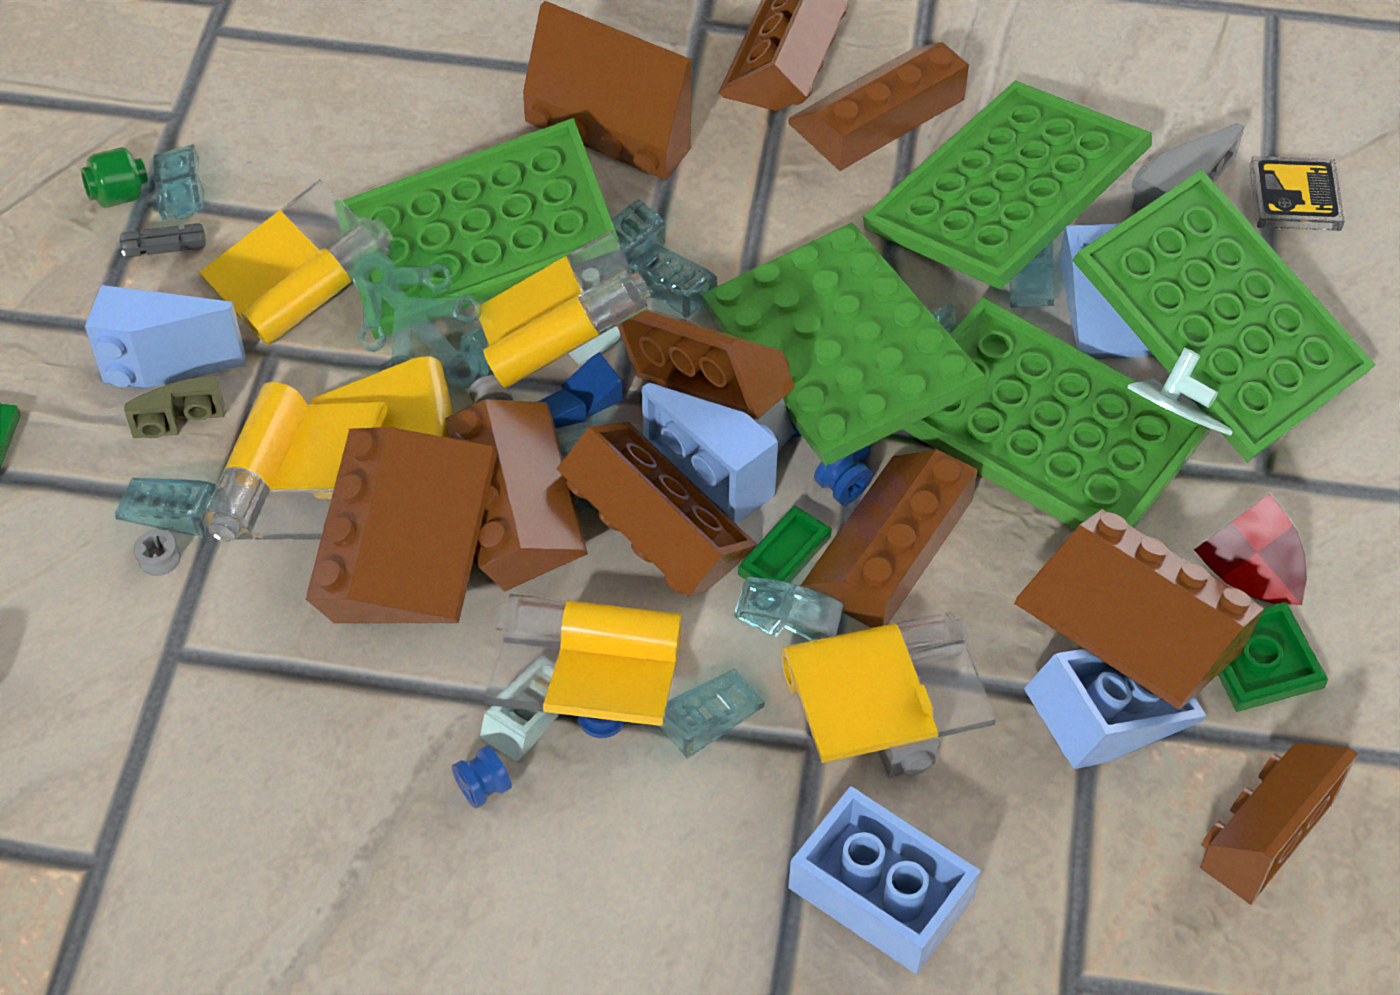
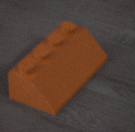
(782, 52)
(883, 104)
(706, 362)
(655, 507)
(529, 509)
(893, 535)

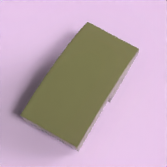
(161, 409)

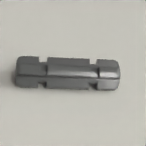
(162, 240)

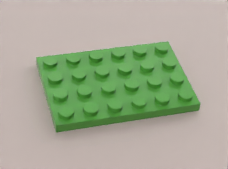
(1007, 183)
(490, 215)
(1208, 282)
(854, 341)
(1058, 424)

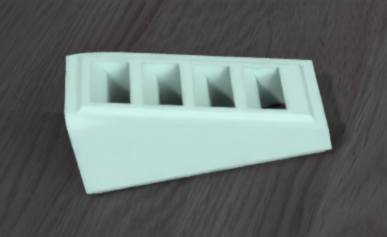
(512, 733)

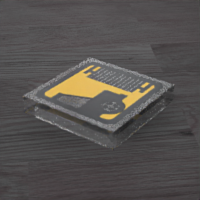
(1296, 193)

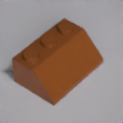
(1275, 816)

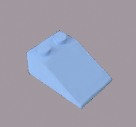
(1094, 322)
(161, 337)
(714, 447)
(1100, 711)

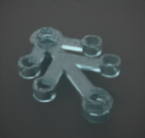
(412, 314)

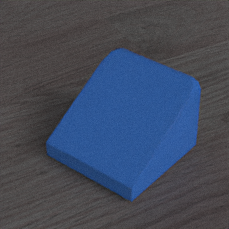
(595, 385)
(565, 408)

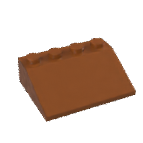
(618, 88)
(401, 528)
(1141, 608)

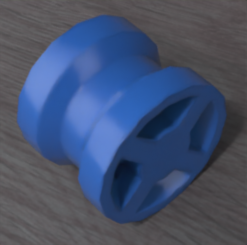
(844, 478)
(481, 776)

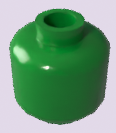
(113, 177)

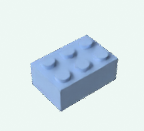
(883, 879)

